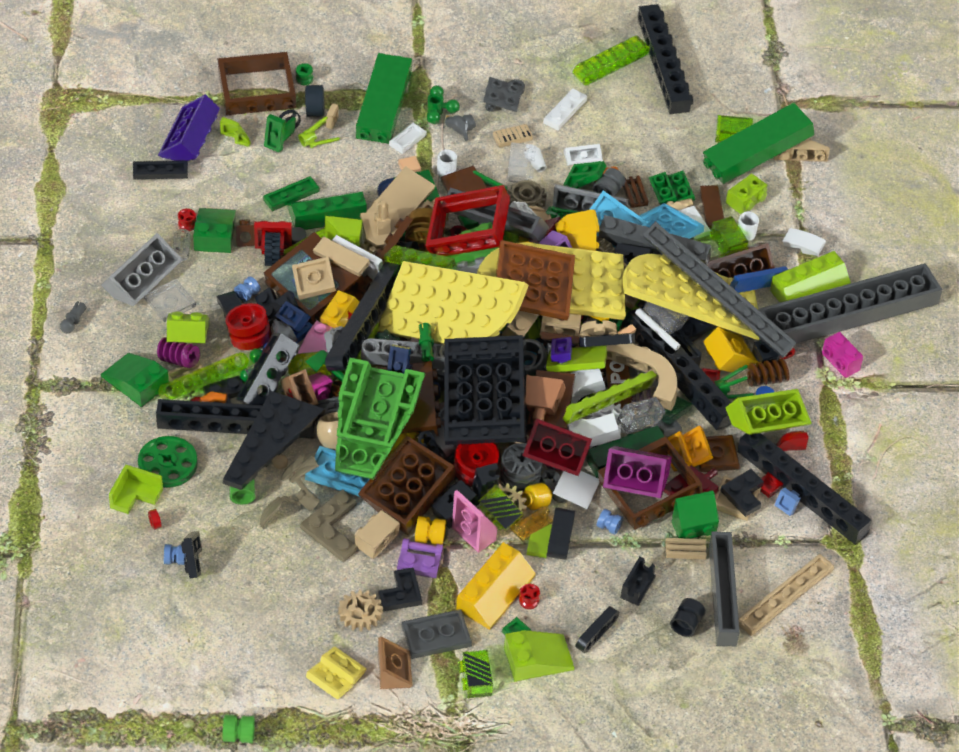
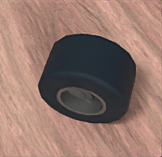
(314, 100)

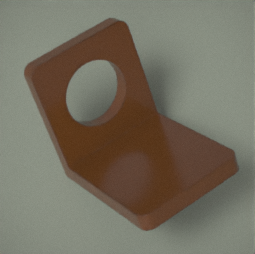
(245, 226)

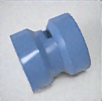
(247, 289)
(609, 521)
(174, 554)

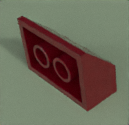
(557, 447)

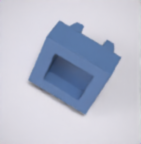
(787, 501)

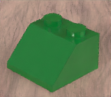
(695, 515)

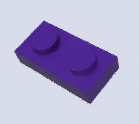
(561, 349)

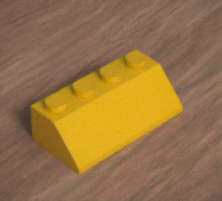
(495, 586)

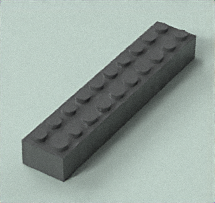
(856, 303)

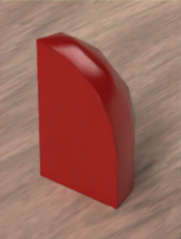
(793, 441)

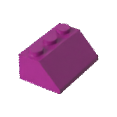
(636, 471)

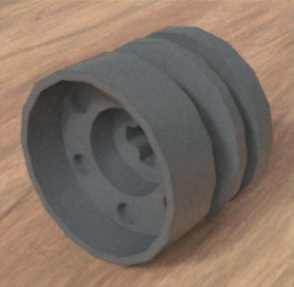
(518, 469)

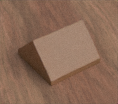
(393, 665)

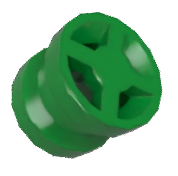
(304, 74)

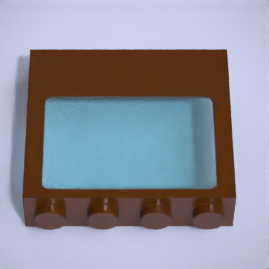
(281, 277)

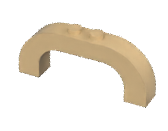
(647, 360)

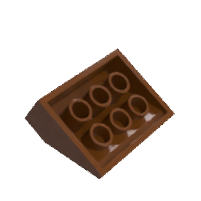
(408, 483)

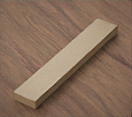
(785, 594)

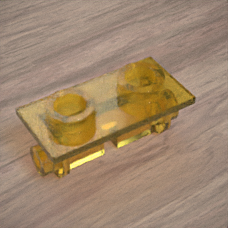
(532, 523)

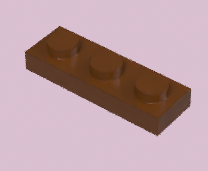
(392, 239)

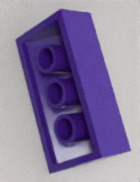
(190, 130)

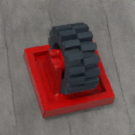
(272, 239)

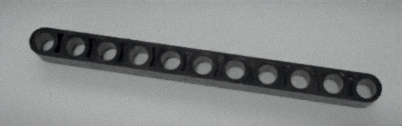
(365, 315)

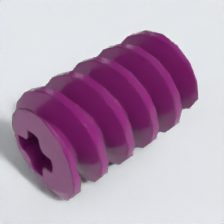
(178, 353)

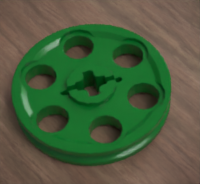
(168, 454)

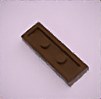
(711, 204)

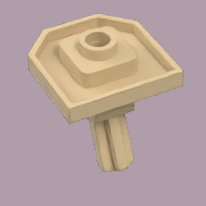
(379, 224)

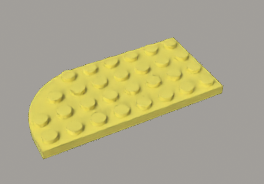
(664, 284)
(595, 285)
(451, 301)

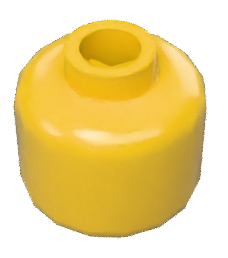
(537, 496)

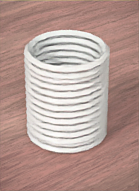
(446, 162)
(748, 224)

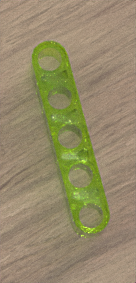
(611, 60)
(212, 376)

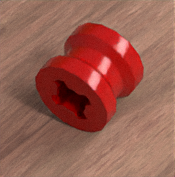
(186, 219)
(532, 592)

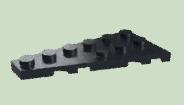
(271, 433)

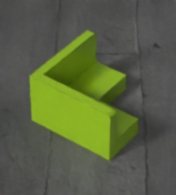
(134, 485)

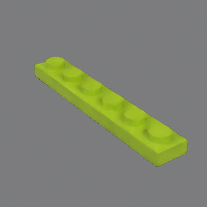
(611, 396)

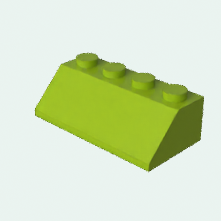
(810, 278)
(768, 412)

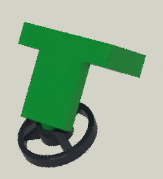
(279, 130)

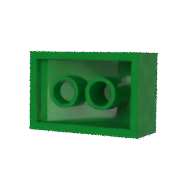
(214, 230)
(136, 377)

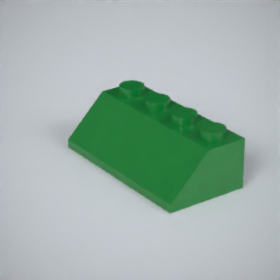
(312, 212)

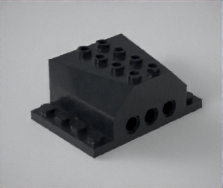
(485, 390)

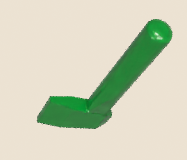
(318, 360)

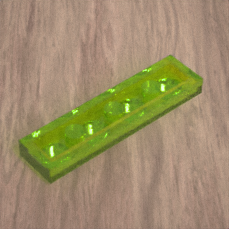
(399, 254)

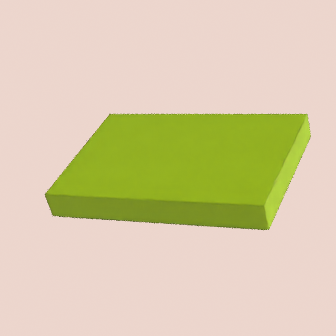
(581, 359)

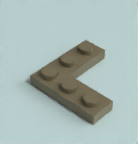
(321, 530)

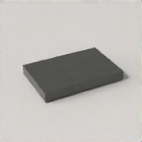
(436, 634)

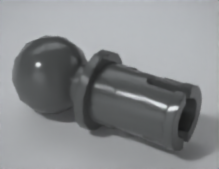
(72, 317)

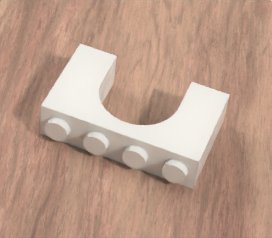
(600, 429)

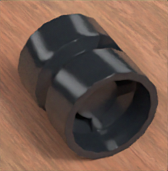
(687, 617)

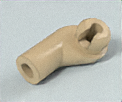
(679, 205)

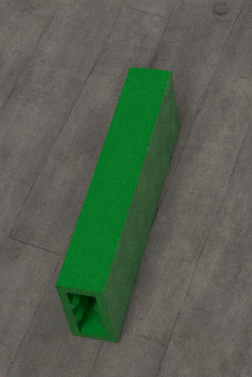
(383, 98)
(758, 143)

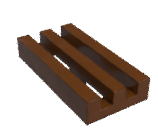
(637, 180)

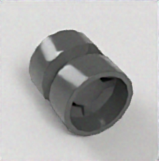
(610, 182)

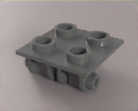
(502, 95)

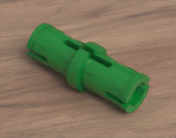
(426, 342)

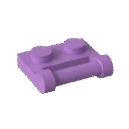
(423, 564)

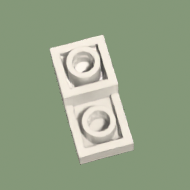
(805, 241)

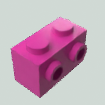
(842, 354)

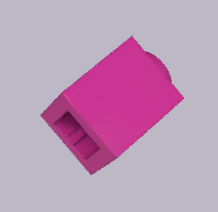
(321, 385)

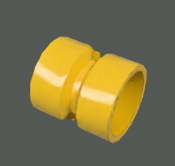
(430, 530)

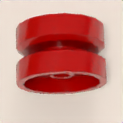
(248, 326)
(473, 456)

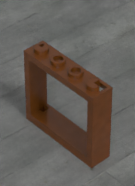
(251, 64)
(665, 505)

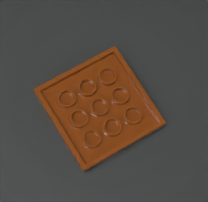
(545, 272)

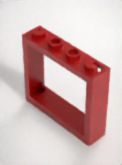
(469, 241)

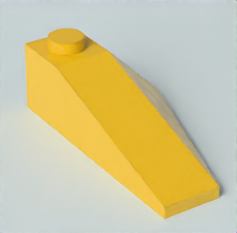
(580, 229)

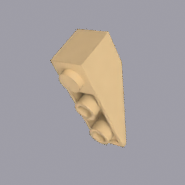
(805, 151)

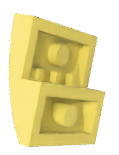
(336, 672)

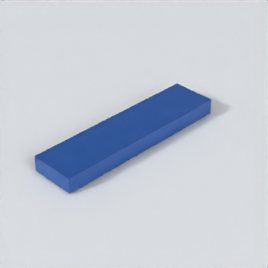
(755, 280)

